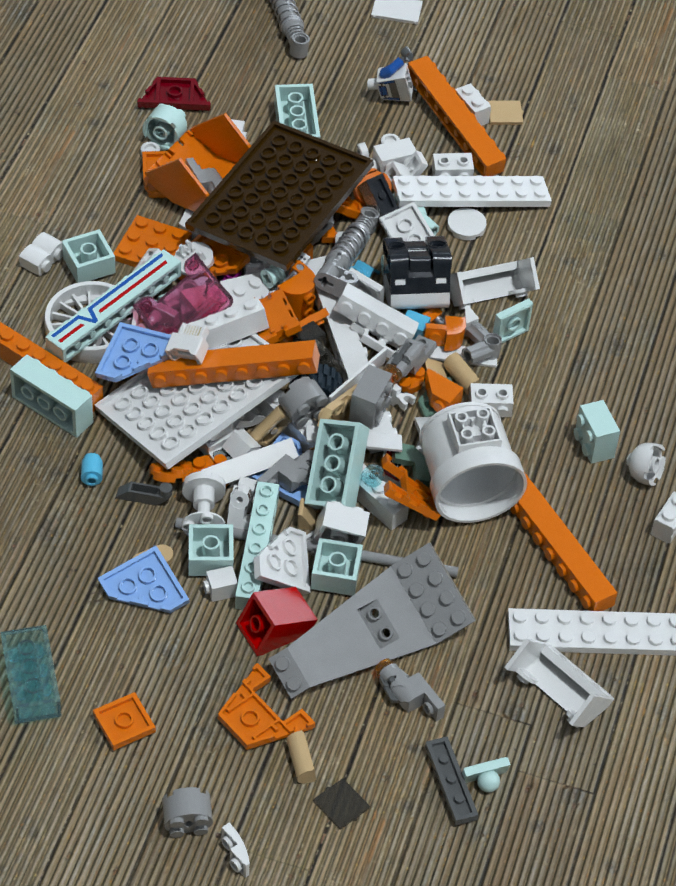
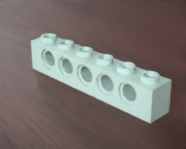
(258, 537)

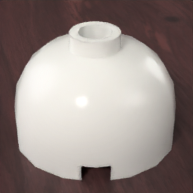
(646, 463)

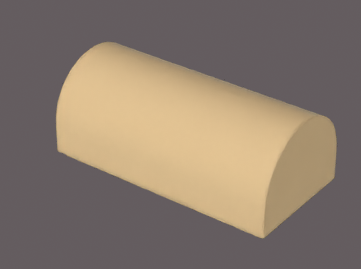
(460, 371)
(271, 426)
(301, 757)

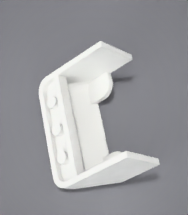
(493, 282)
(561, 680)

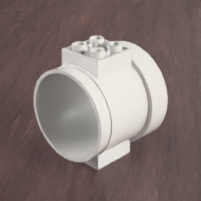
(471, 463)

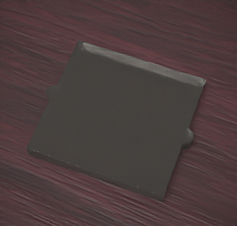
(341, 803)

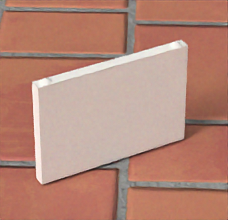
(397, 10)

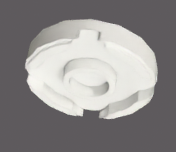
(466, 223)

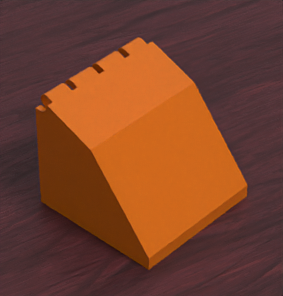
(212, 145)

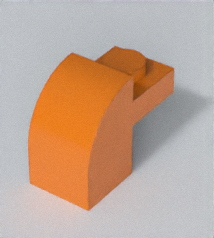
(448, 334)

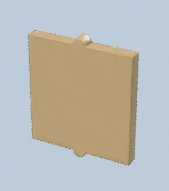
(506, 113)

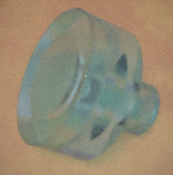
(373, 475)

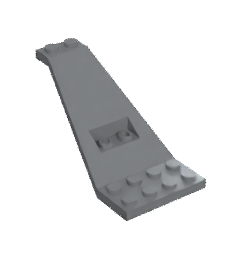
(413, 602)

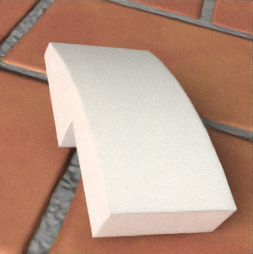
(250, 419)
(238, 854)

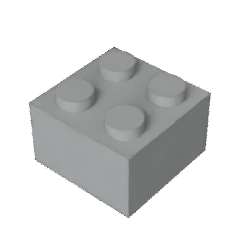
(371, 397)

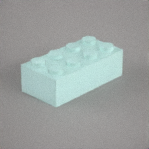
(297, 107)
(51, 395)
(337, 463)

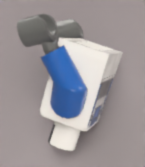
(394, 79)

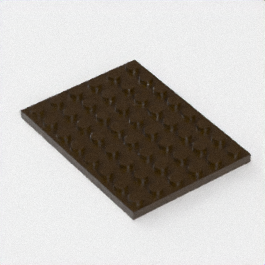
(279, 195)

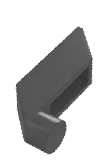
(145, 493)

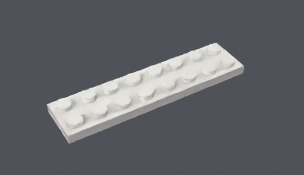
(471, 191)
(594, 631)

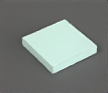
(513, 320)

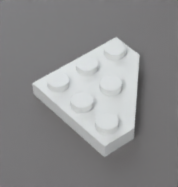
(285, 561)

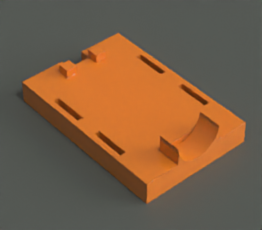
(278, 317)

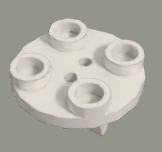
(187, 250)

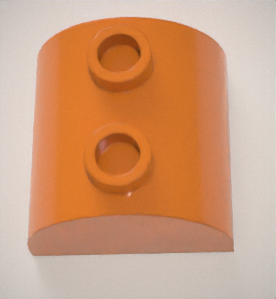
(300, 293)

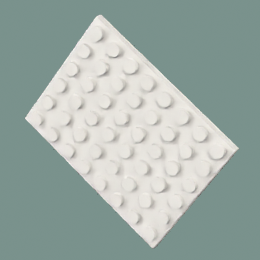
(182, 418)

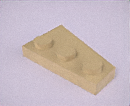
(339, 408)

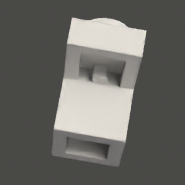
(413, 167)

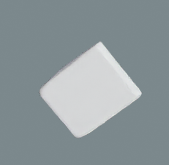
(470, 317)

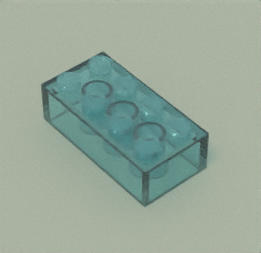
(30, 674)

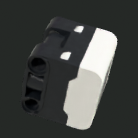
(417, 273)

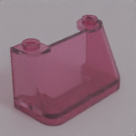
(188, 301)

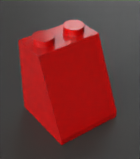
(275, 619)

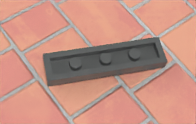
(451, 780)

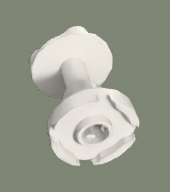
(204, 493)

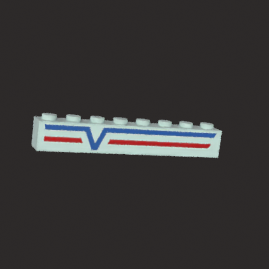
(112, 306)

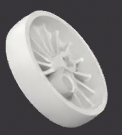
(80, 294)

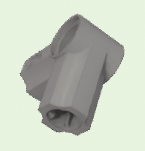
(486, 344)

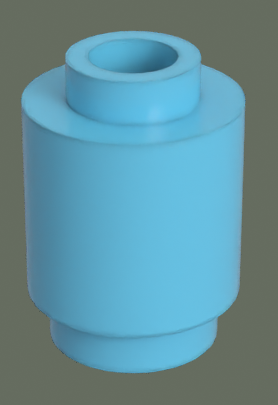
(91, 469)

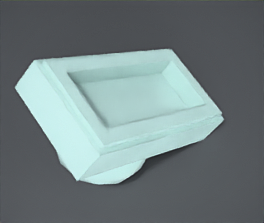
(487, 773)

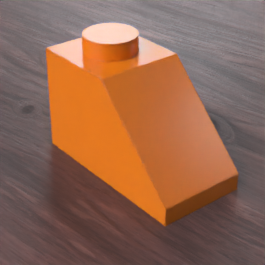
(441, 391)

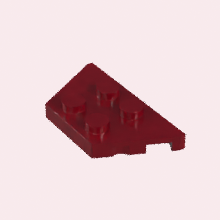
(176, 92)

